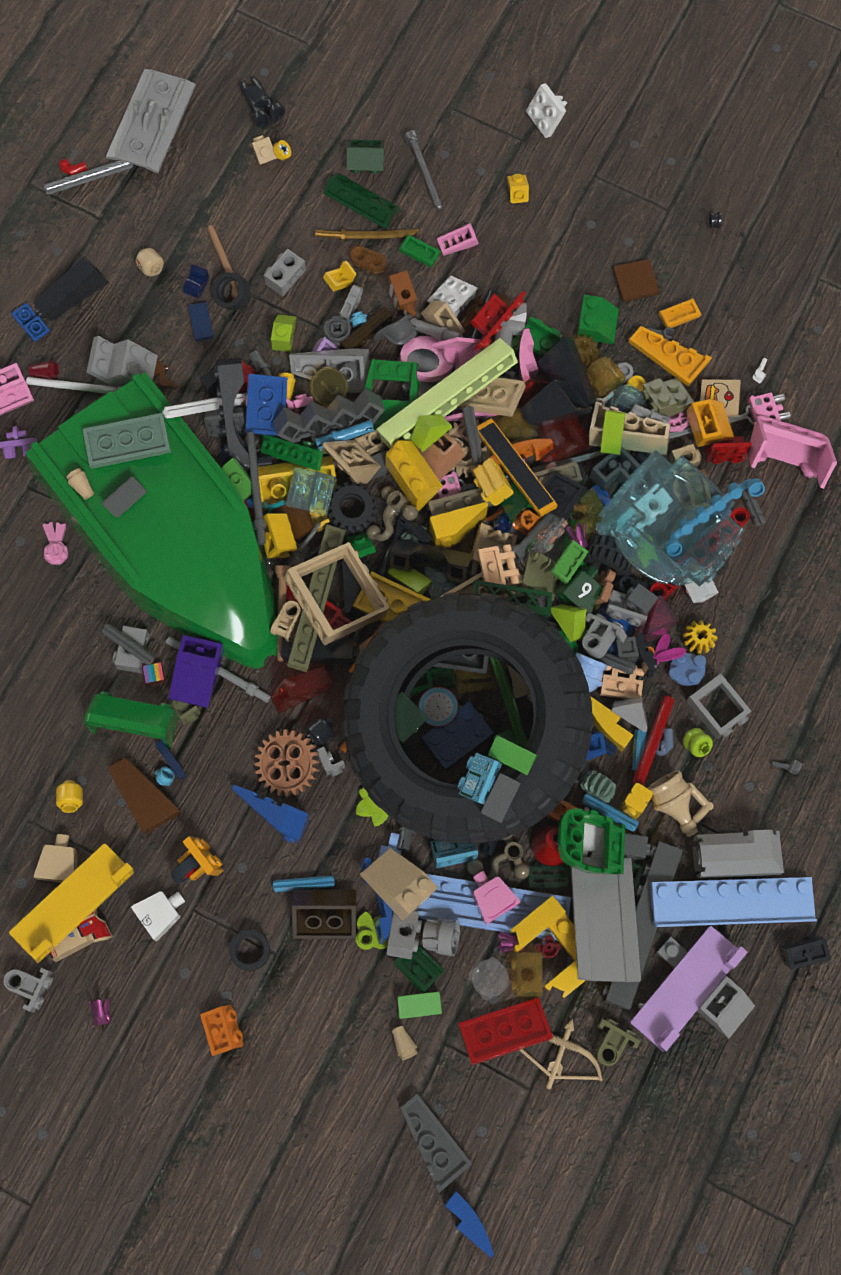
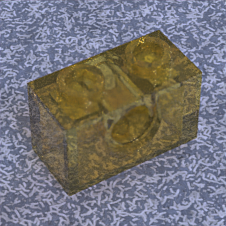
(533, 963)

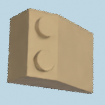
(353, 460)
(399, 883)

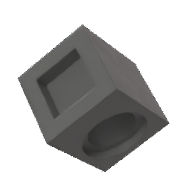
(640, 600)
(636, 847)

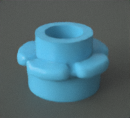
(358, 319)
(164, 776)

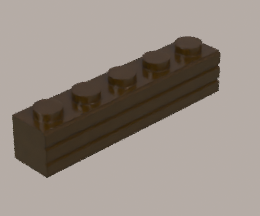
(368, 330)

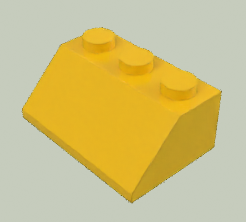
(412, 473)

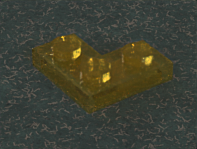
(591, 517)

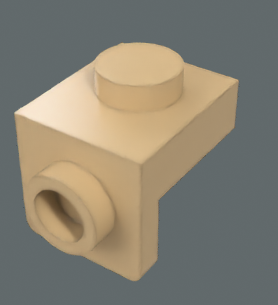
(263, 149)

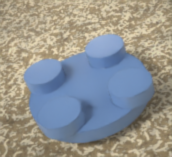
(688, 669)

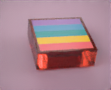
(153, 673)

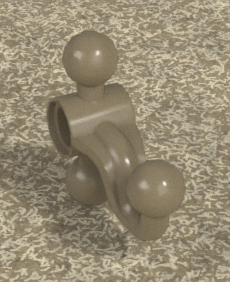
(397, 505)
(520, 870)

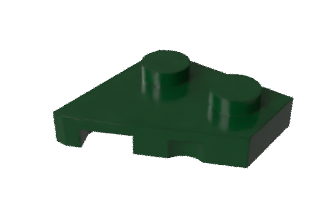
(514, 504)

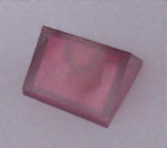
(660, 620)

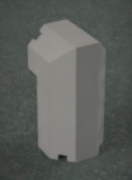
(738, 854)

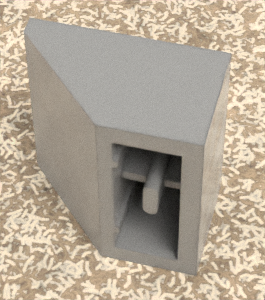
(726, 1007)

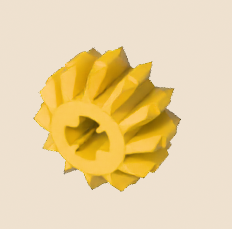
(693, 632)

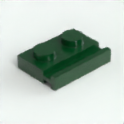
(420, 970)

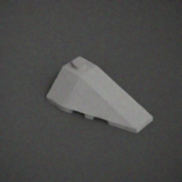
(351, 362)

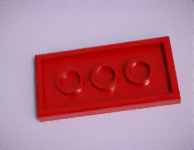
(505, 1031)

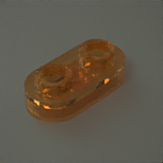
(369, 259)

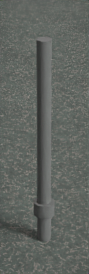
(259, 522)

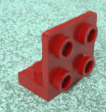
(730, 450)

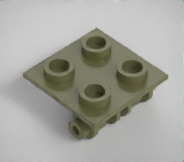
(537, 573)

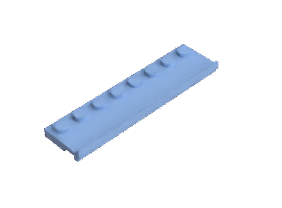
(455, 901)
(732, 902)

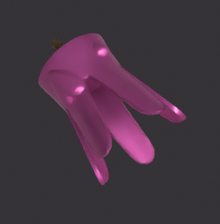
(580, 538)
(508, 944)
(101, 1017)

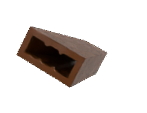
(144, 800)

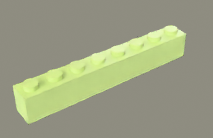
(450, 391)

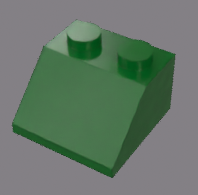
(598, 319)

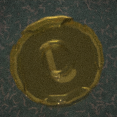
(328, 384)

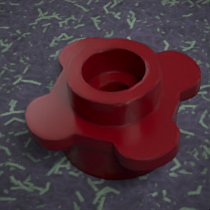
(549, 952)

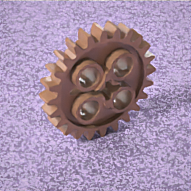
(269, 763)

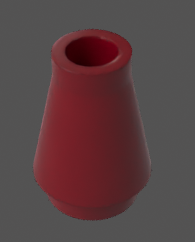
(44, 370)

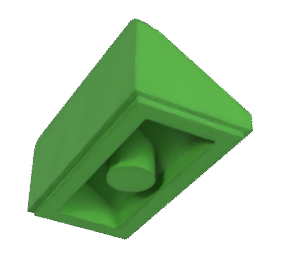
(512, 755)
(419, 1005)

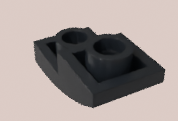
(646, 657)

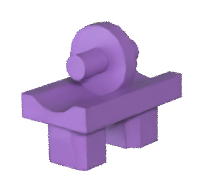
(9, 446)

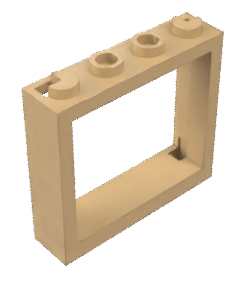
(309, 605)

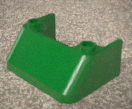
(131, 717)

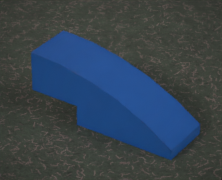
(469, 1223)

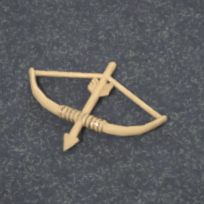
(556, 1067)

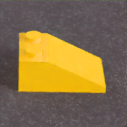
(455, 525)

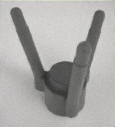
(303, 549)

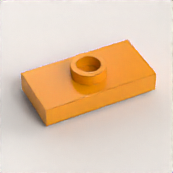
(680, 313)

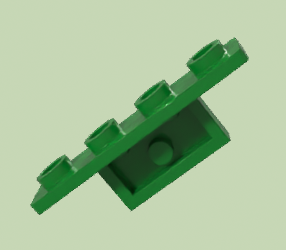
(299, 453)

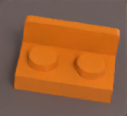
(222, 1029)

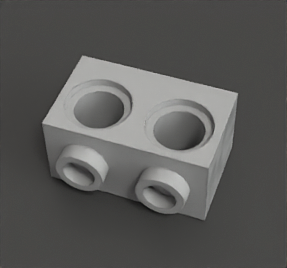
(288, 274)

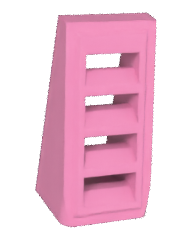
(467, 243)

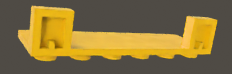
(71, 903)

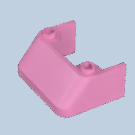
(458, 352)
(792, 445)

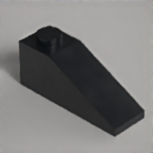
(351, 586)

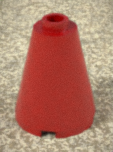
(545, 846)

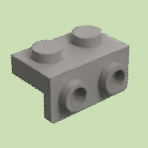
(618, 611)

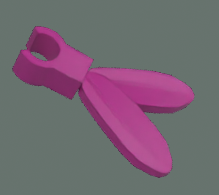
(663, 654)

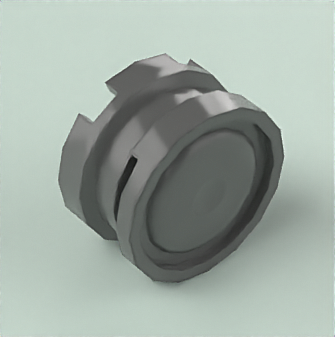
(337, 330)

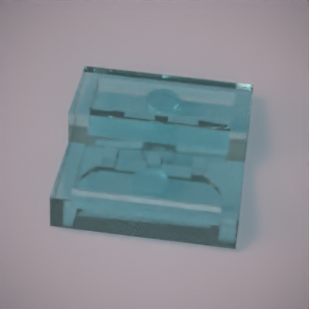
(310, 491)

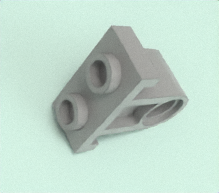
(601, 633)
(30, 987)

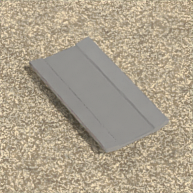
(151, 120)
(605, 924)

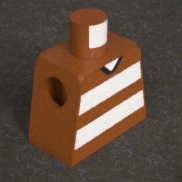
(402, 293)

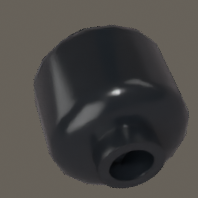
(320, 730)

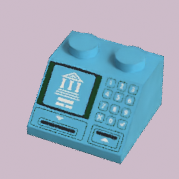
(479, 778)
(452, 853)

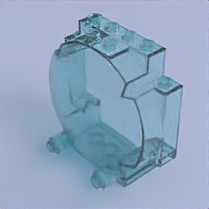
(649, 512)

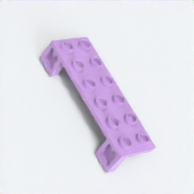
(687, 988)

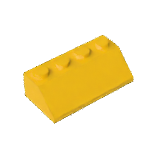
(277, 478)

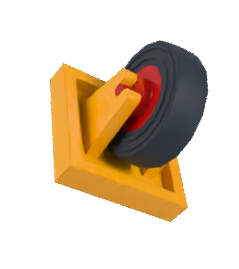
(196, 861)

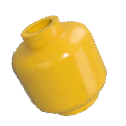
(69, 796)

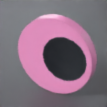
(431, 360)

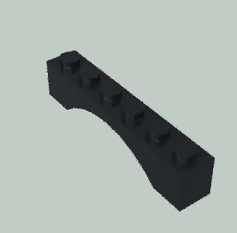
(231, 380)

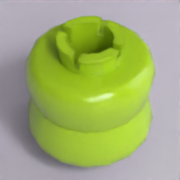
(697, 742)

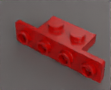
(491, 316)

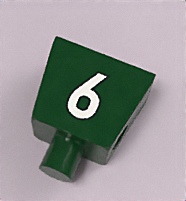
(580, 590)

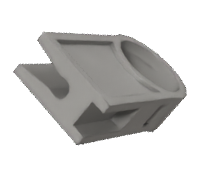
(351, 302)

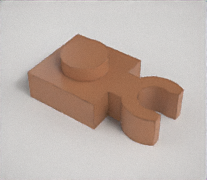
(605, 582)

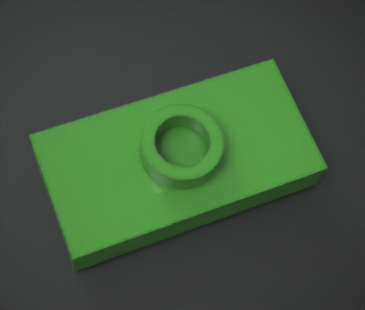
(239, 478)
(569, 561)

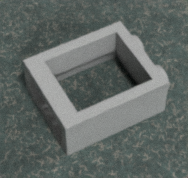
(694, 702)

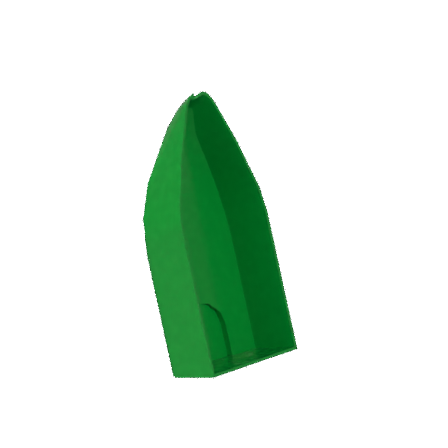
(184, 545)

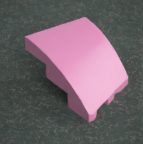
(527, 364)

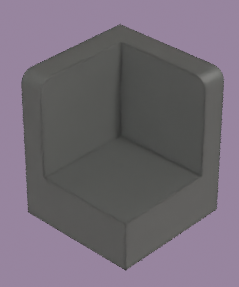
(628, 649)

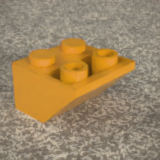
(709, 422)

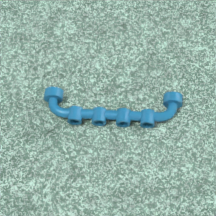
(755, 488)

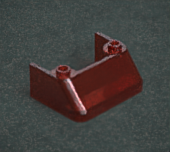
(566, 435)

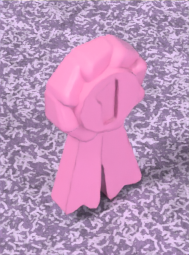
(55, 551)

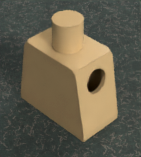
(56, 861)

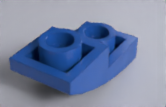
(30, 322)

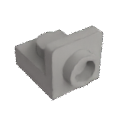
(326, 760)

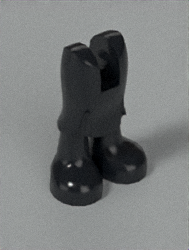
(260, 99)

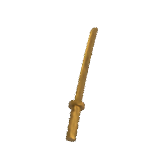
(365, 234)

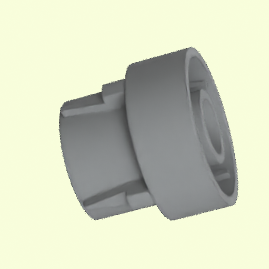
(441, 936)

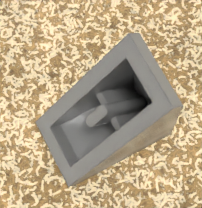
(632, 711)

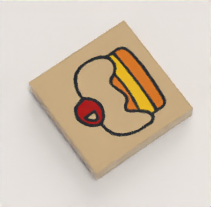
(723, 391)

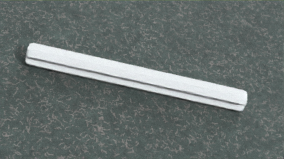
(199, 406)

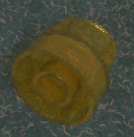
(605, 376)

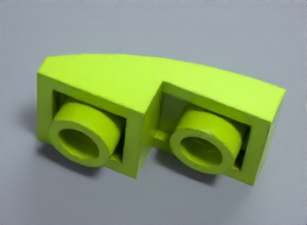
(612, 432)

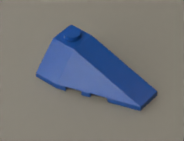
(285, 819)

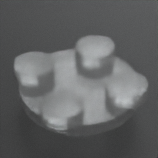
(489, 978)

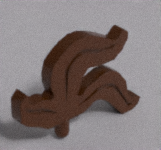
(160, 370)

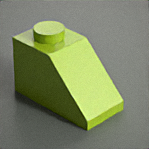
(283, 333)

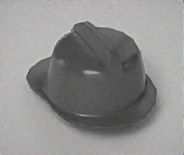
(398, 332)

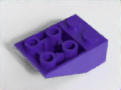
(196, 671)

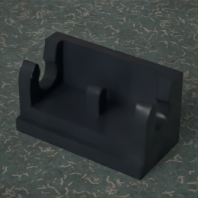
(805, 952)

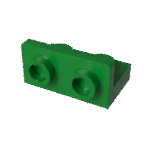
(542, 335)

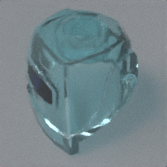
(625, 397)

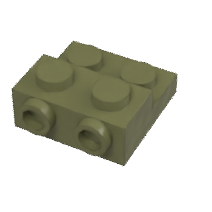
(667, 397)

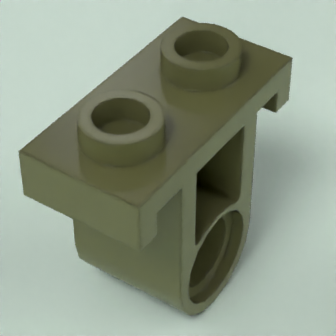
(615, 1041)

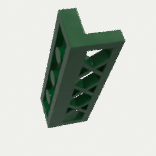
(361, 200)
(543, 612)

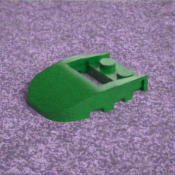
(397, 372)
(572, 840)

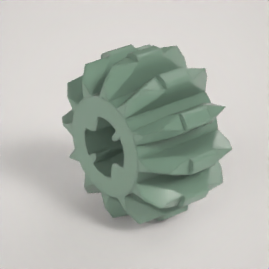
(598, 786)

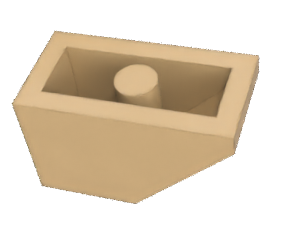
(441, 315)

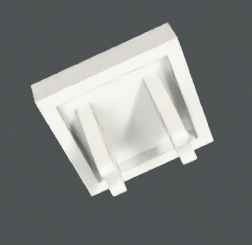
(546, 110)

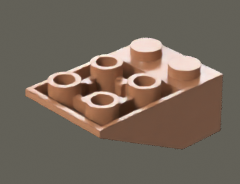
(443, 455)

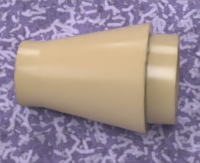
(78, 480)
(404, 1044)

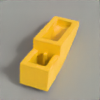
(606, 723)

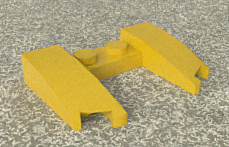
(552, 916)

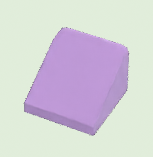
(324, 345)

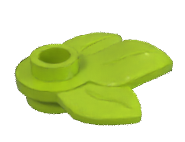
(368, 808)
(366, 927)

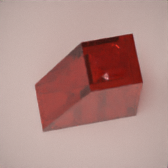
(301, 688)

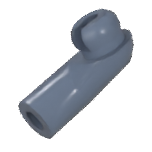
(666, 744)

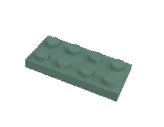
(126, 440)

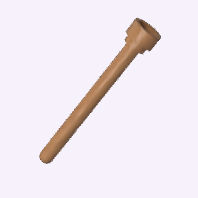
(223, 258)
(281, 570)

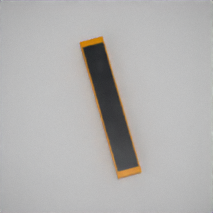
(516, 468)

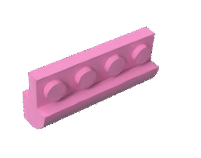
(13, 389)

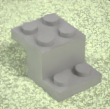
(119, 361)

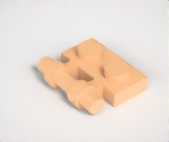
(492, 568)
(622, 687)

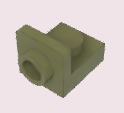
(185, 711)

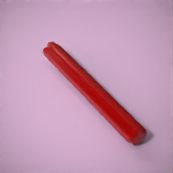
(653, 740)

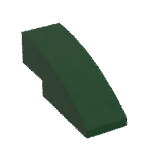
(434, 678)

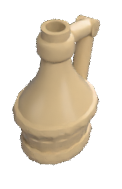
(673, 796)

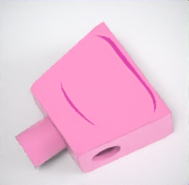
(493, 897)

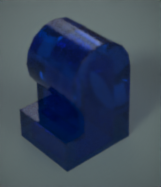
(196, 281)

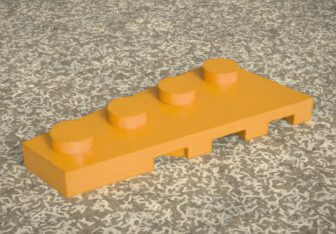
(672, 357)

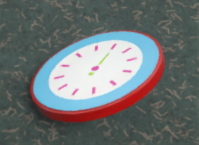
(439, 706)

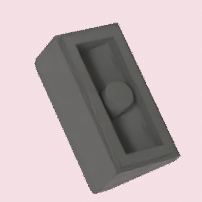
(124, 497)
(500, 797)

